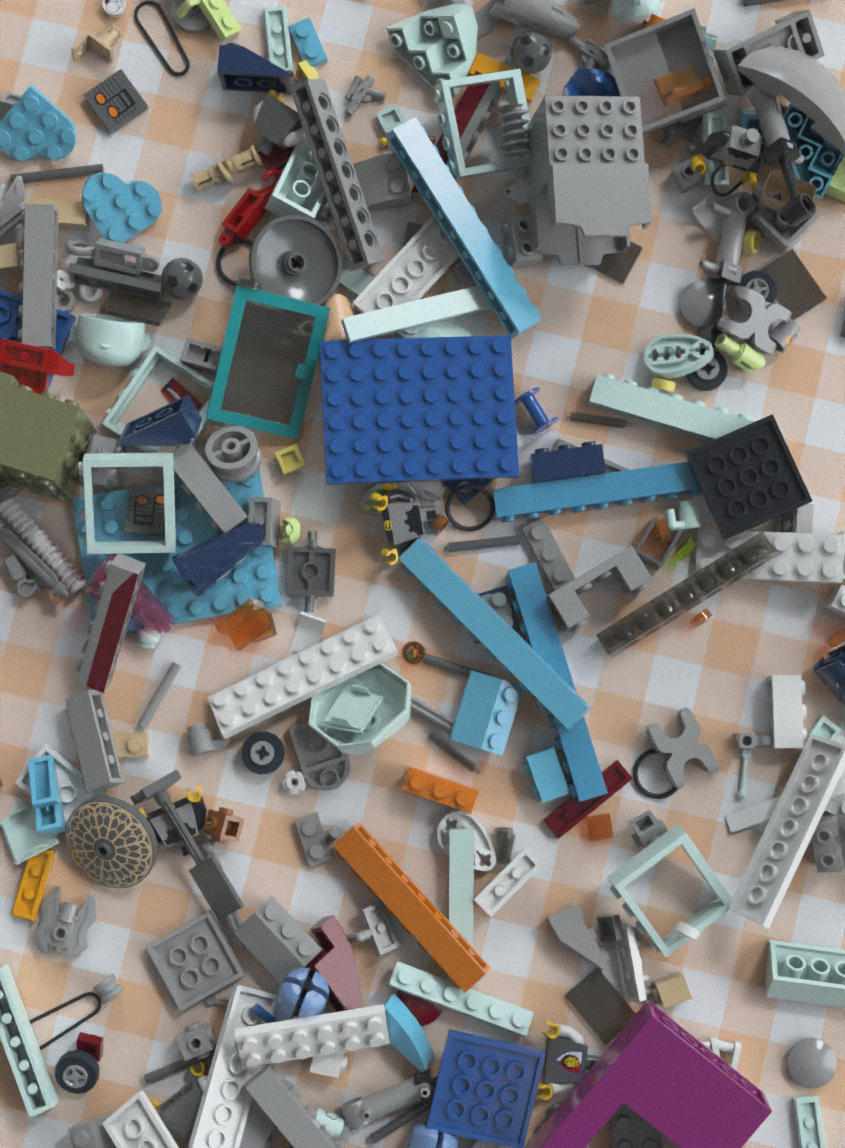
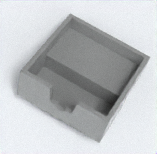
(658, 52)

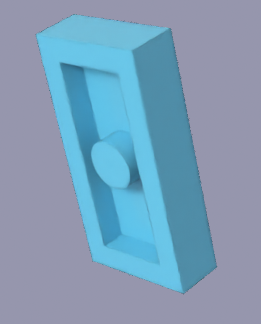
(308, 42)

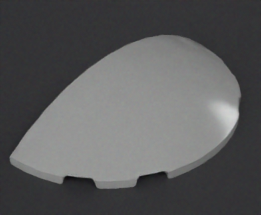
(803, 84)

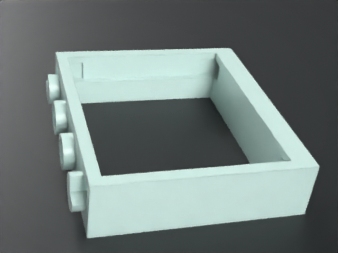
(447, 121)
(139, 378)
(128, 460)
(646, 859)

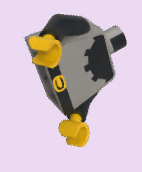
(734, 148)
(402, 520)
(192, 812)

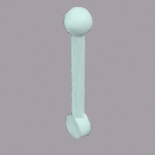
(745, 753)

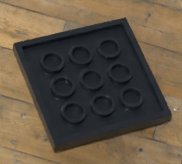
(748, 477)

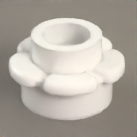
(287, 782)

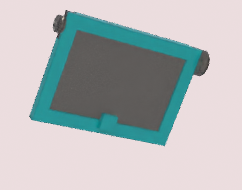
(266, 361)

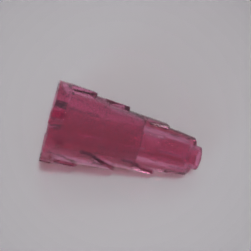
(147, 607)

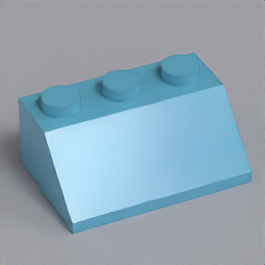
(486, 712)

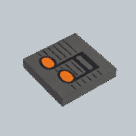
(116, 101)
(145, 510)

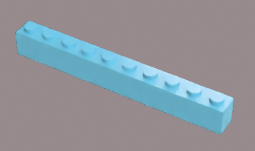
(463, 228)
(495, 633)

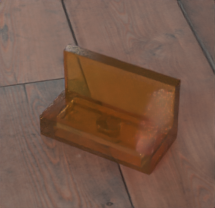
(680, 85)
(246, 623)

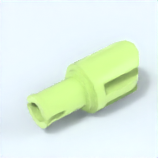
(740, 353)

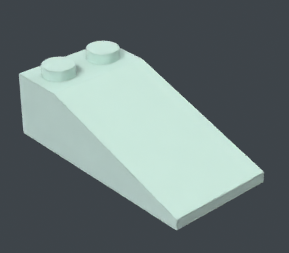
(298, 187)

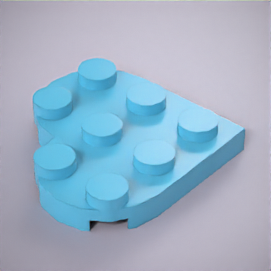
(36, 127)
(120, 207)

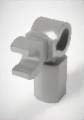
(26, 587)
(749, 740)

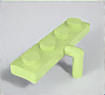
(217, 15)

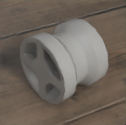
(108, 988)

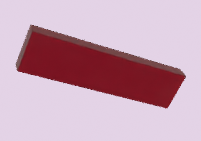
(572, 811)

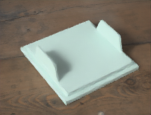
(353, 710)
(23, 837)

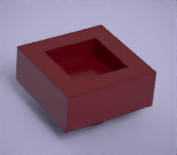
(91, 1044)

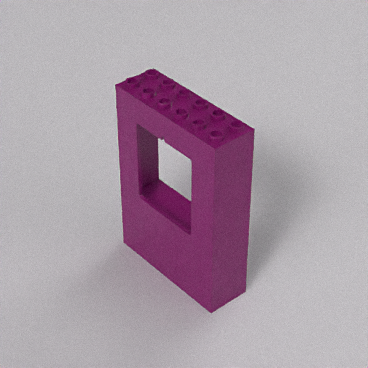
(666, 1081)

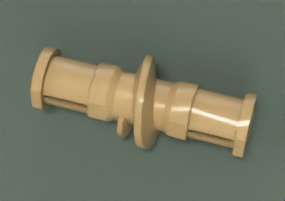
(226, 169)

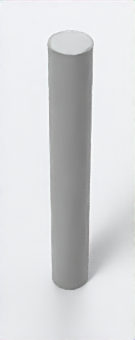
(159, 695)

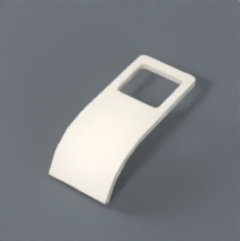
(709, 221)
(307, 633)

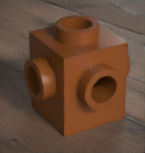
(223, 825)

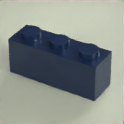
(567, 462)

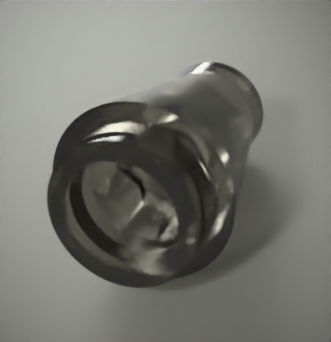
(503, 844)

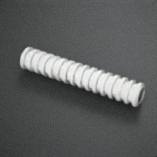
(41, 544)

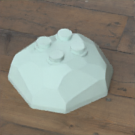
(388, 719)

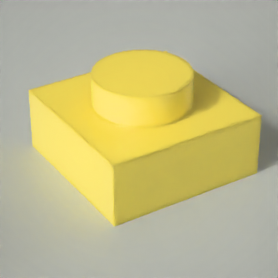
(305, 71)
(290, 459)

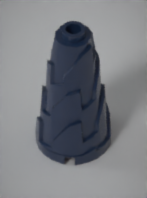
(215, 558)
(833, 672)

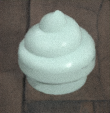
(148, 637)

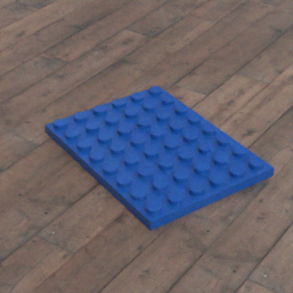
(418, 409)

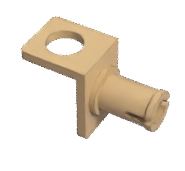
(99, 44)

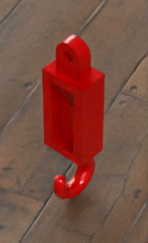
(249, 210)

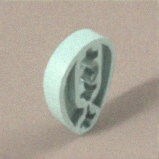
(674, 343)

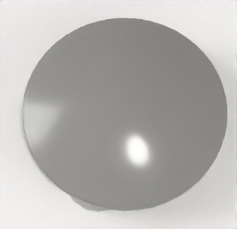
(698, 302)
(812, 1063)

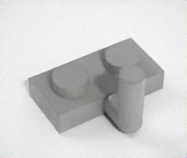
(315, 838)
(378, 929)

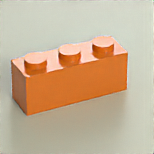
(440, 789)

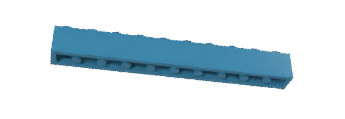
(595, 491)
(544, 639)

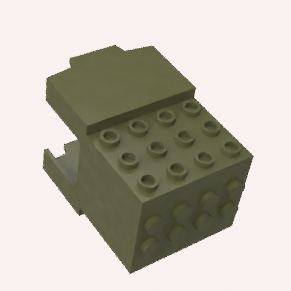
(41, 440)

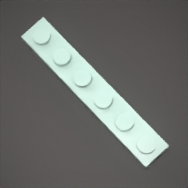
(468, 1003)

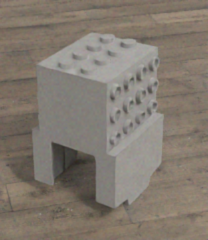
(587, 177)

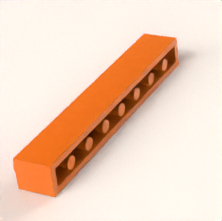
(411, 907)

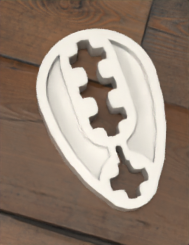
(482, 841)

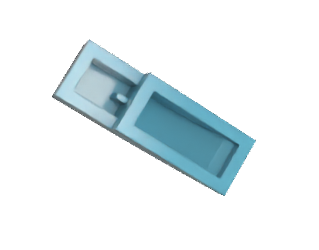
(46, 796)
(407, 1033)

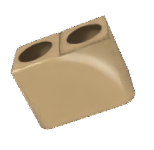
(778, 183)

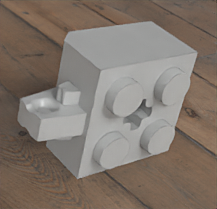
(773, 228)
(104, 477)

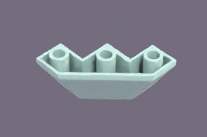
(437, 42)

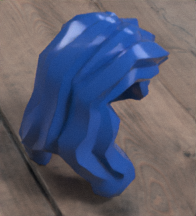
(591, 83)

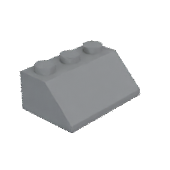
(276, 940)

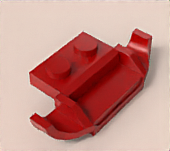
(32, 364)

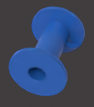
(535, 411)

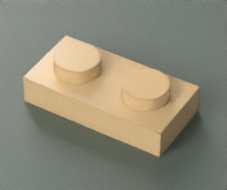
(131, 744)

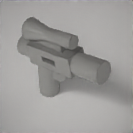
(591, 53)
(362, 92)

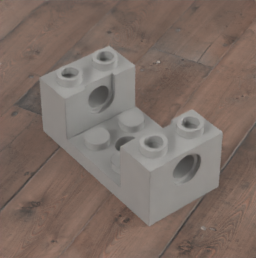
(791, 31)
(627, 570)
(830, 843)

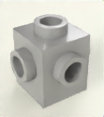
(647, 829)
(191, 1047)

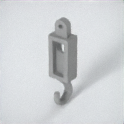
(112, 255)

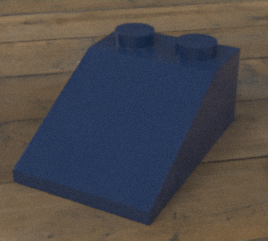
(248, 72)
(165, 426)

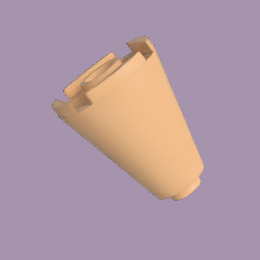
(339, 309)

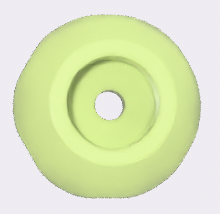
(290, 530)

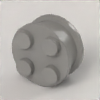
(233, 453)

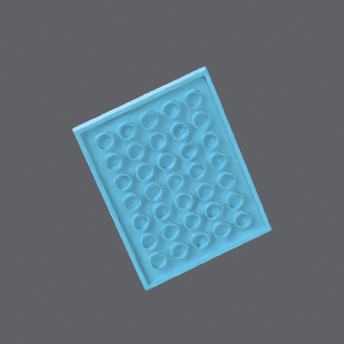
(251, 578)

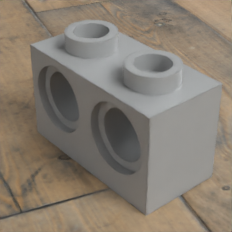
(200, 355)

